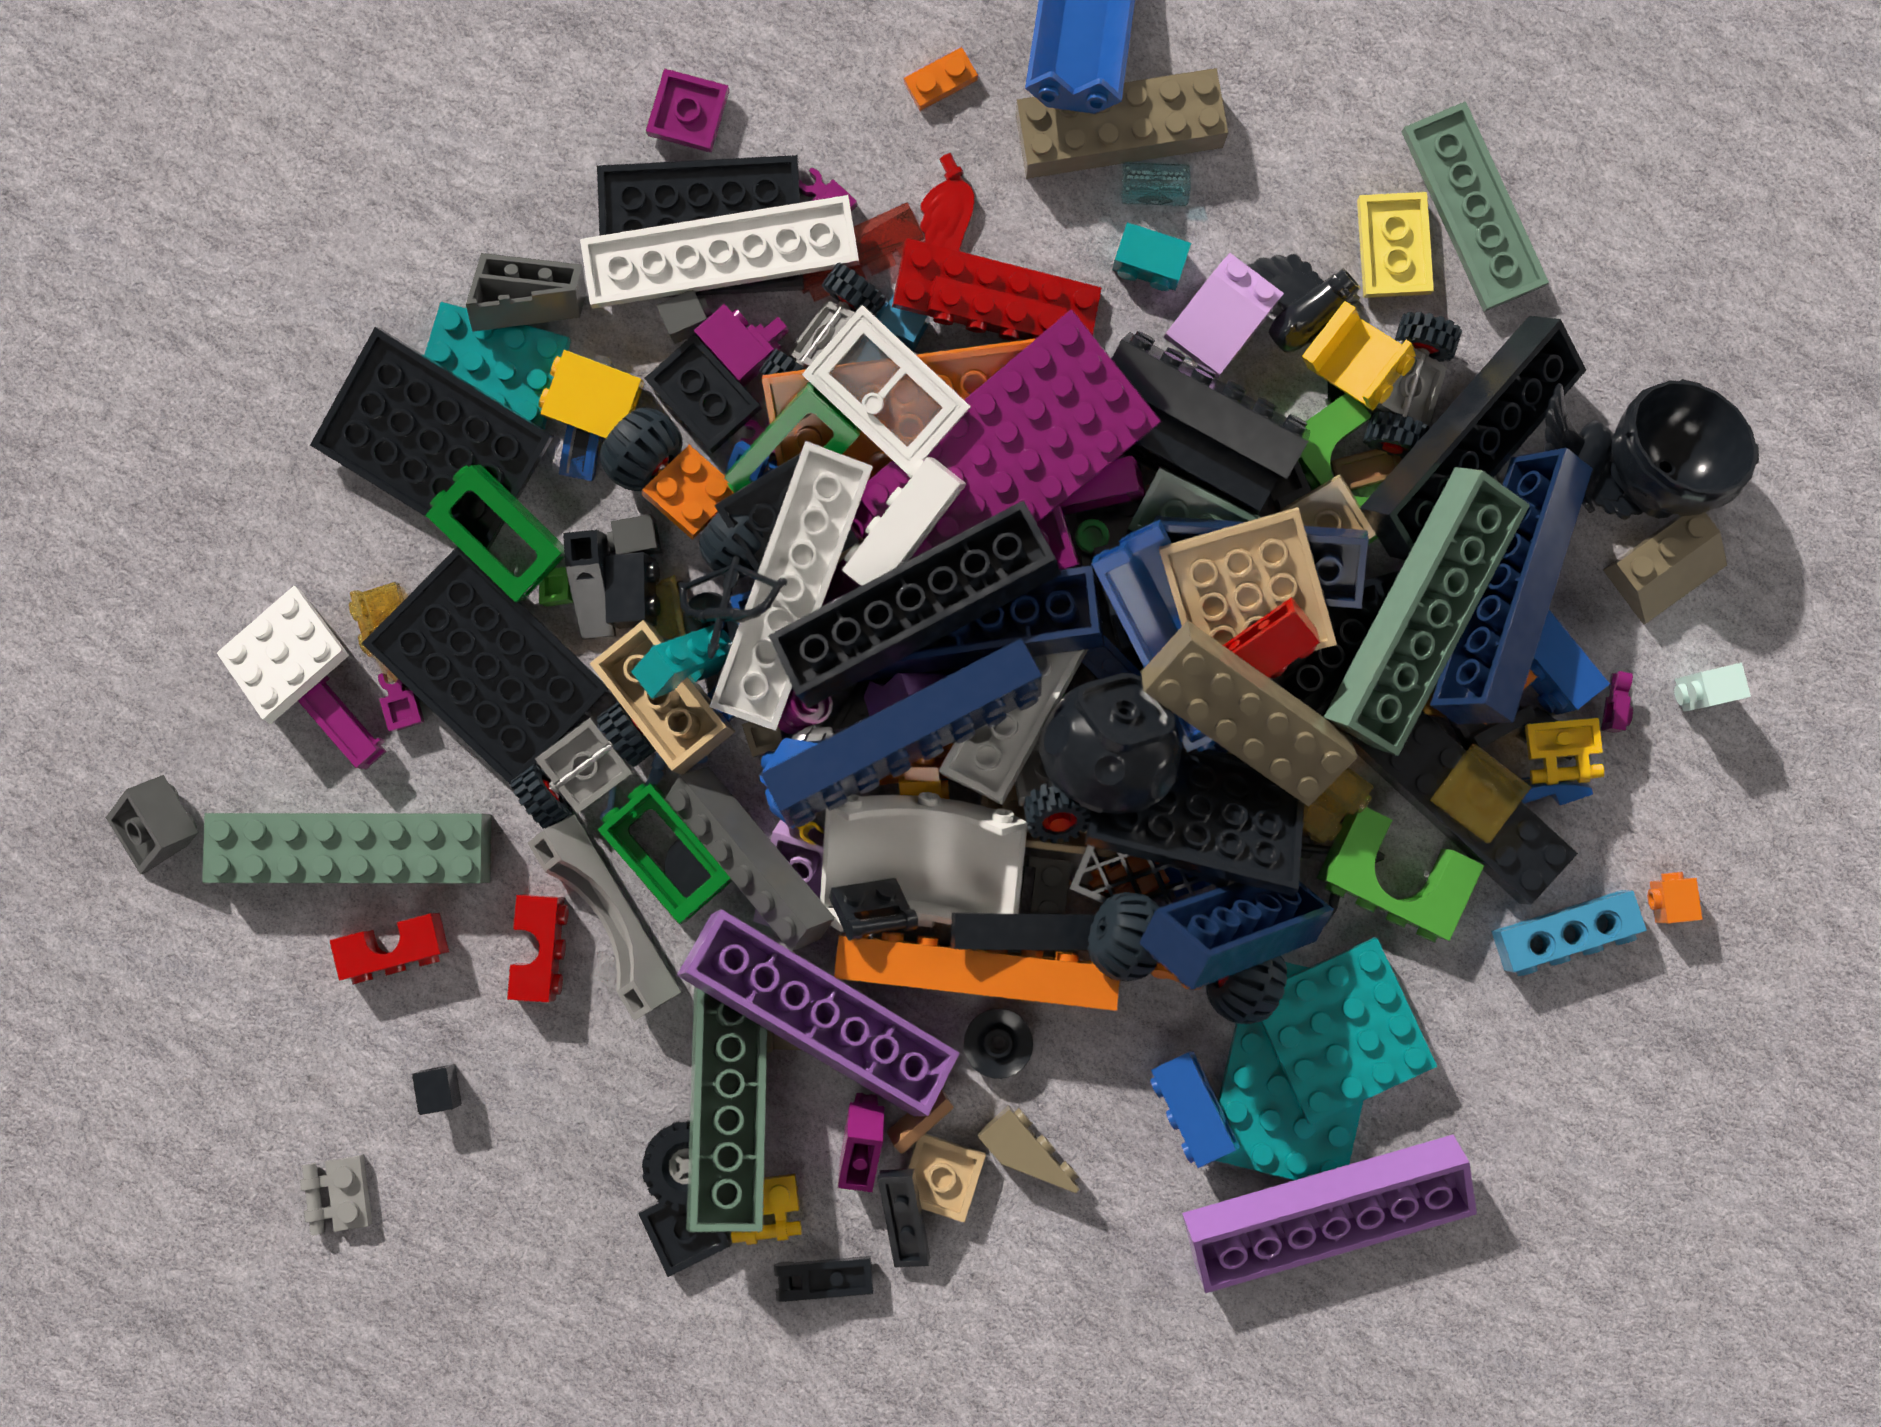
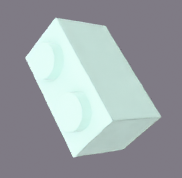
(1711, 687)

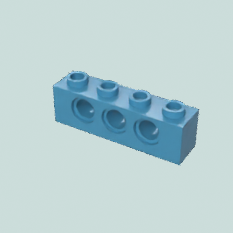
(1623, 925)

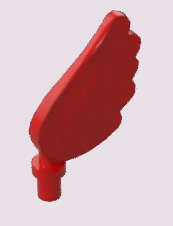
(947, 208)

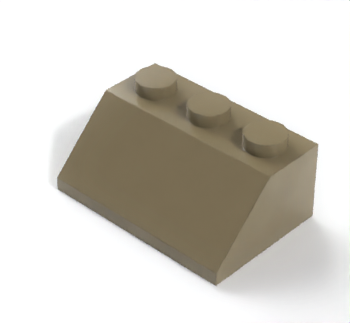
(1668, 565)

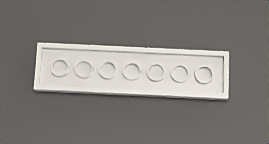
(719, 251)
(804, 552)

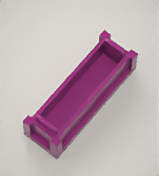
(342, 725)

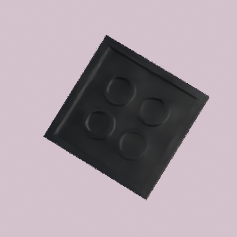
(762, 504)

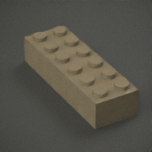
(1151, 122)
(1248, 714)

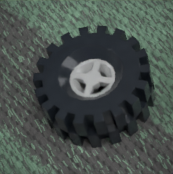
(665, 1169)

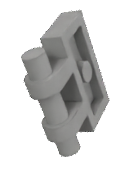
(347, 1194)

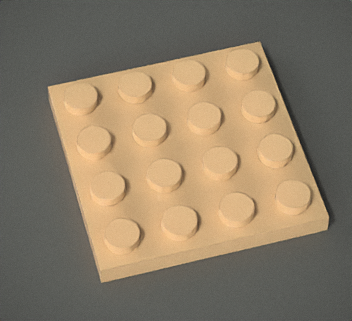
(1244, 573)

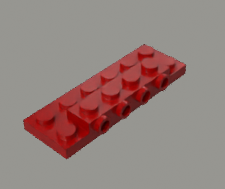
(988, 293)

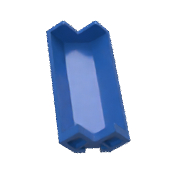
(1080, 53)
(1144, 603)

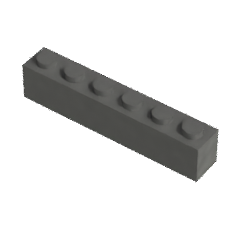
(750, 858)

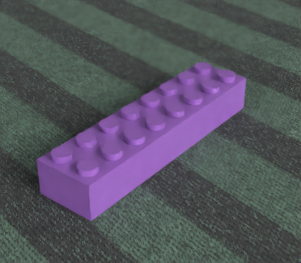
(818, 1013)
(1330, 1213)

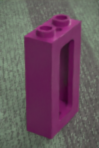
(1115, 485)

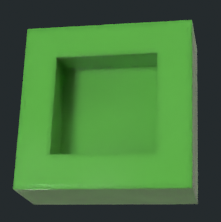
(555, 589)

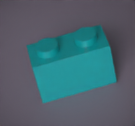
(1151, 257)

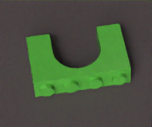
(1327, 430)
(1432, 909)

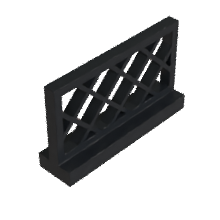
(1098, 894)

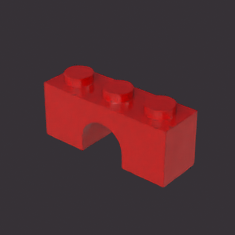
(544, 919)
(359, 954)

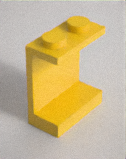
(1358, 357)
(589, 394)

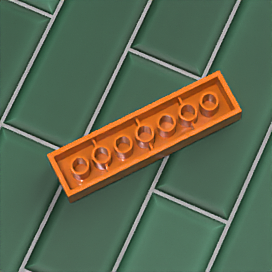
(977, 972)

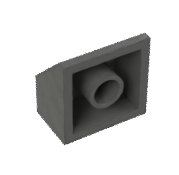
(151, 823)

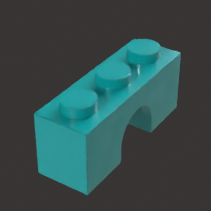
(678, 658)

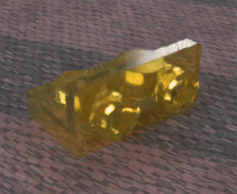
(373, 607)

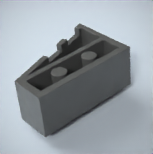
(523, 292)

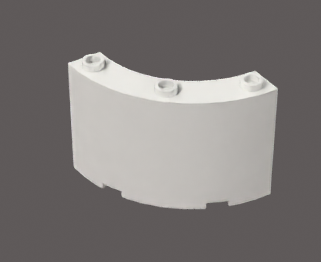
(938, 849)

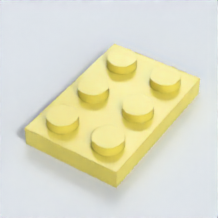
(1395, 245)

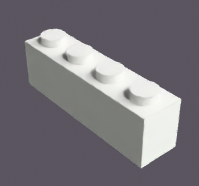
(905, 523)

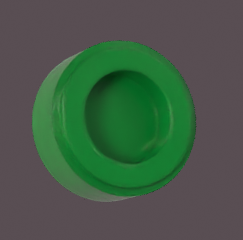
(1090, 535)

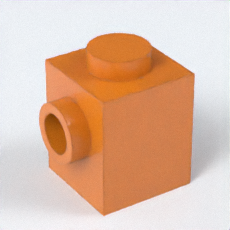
(1674, 898)

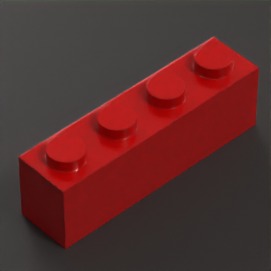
(1276, 639)

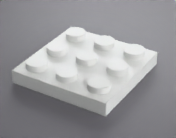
(282, 654)

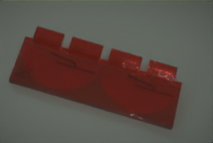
(875, 245)

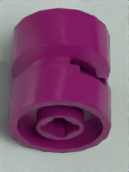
(798, 716)

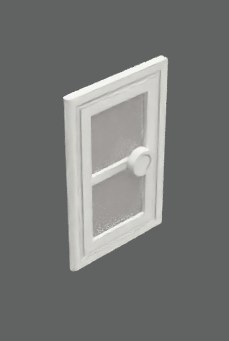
(886, 390)

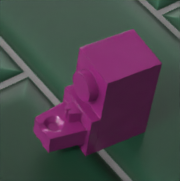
(738, 347)
(861, 1144)

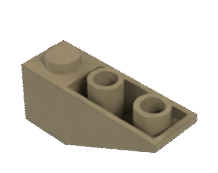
(1018, 1148)

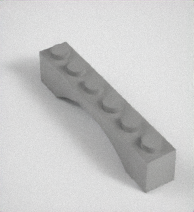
(570, 857)

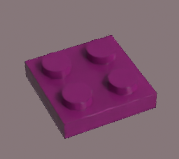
(687, 110)

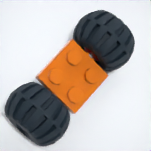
(684, 486)
(1117, 953)

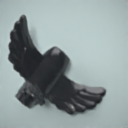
(1306, 302)
(1595, 449)

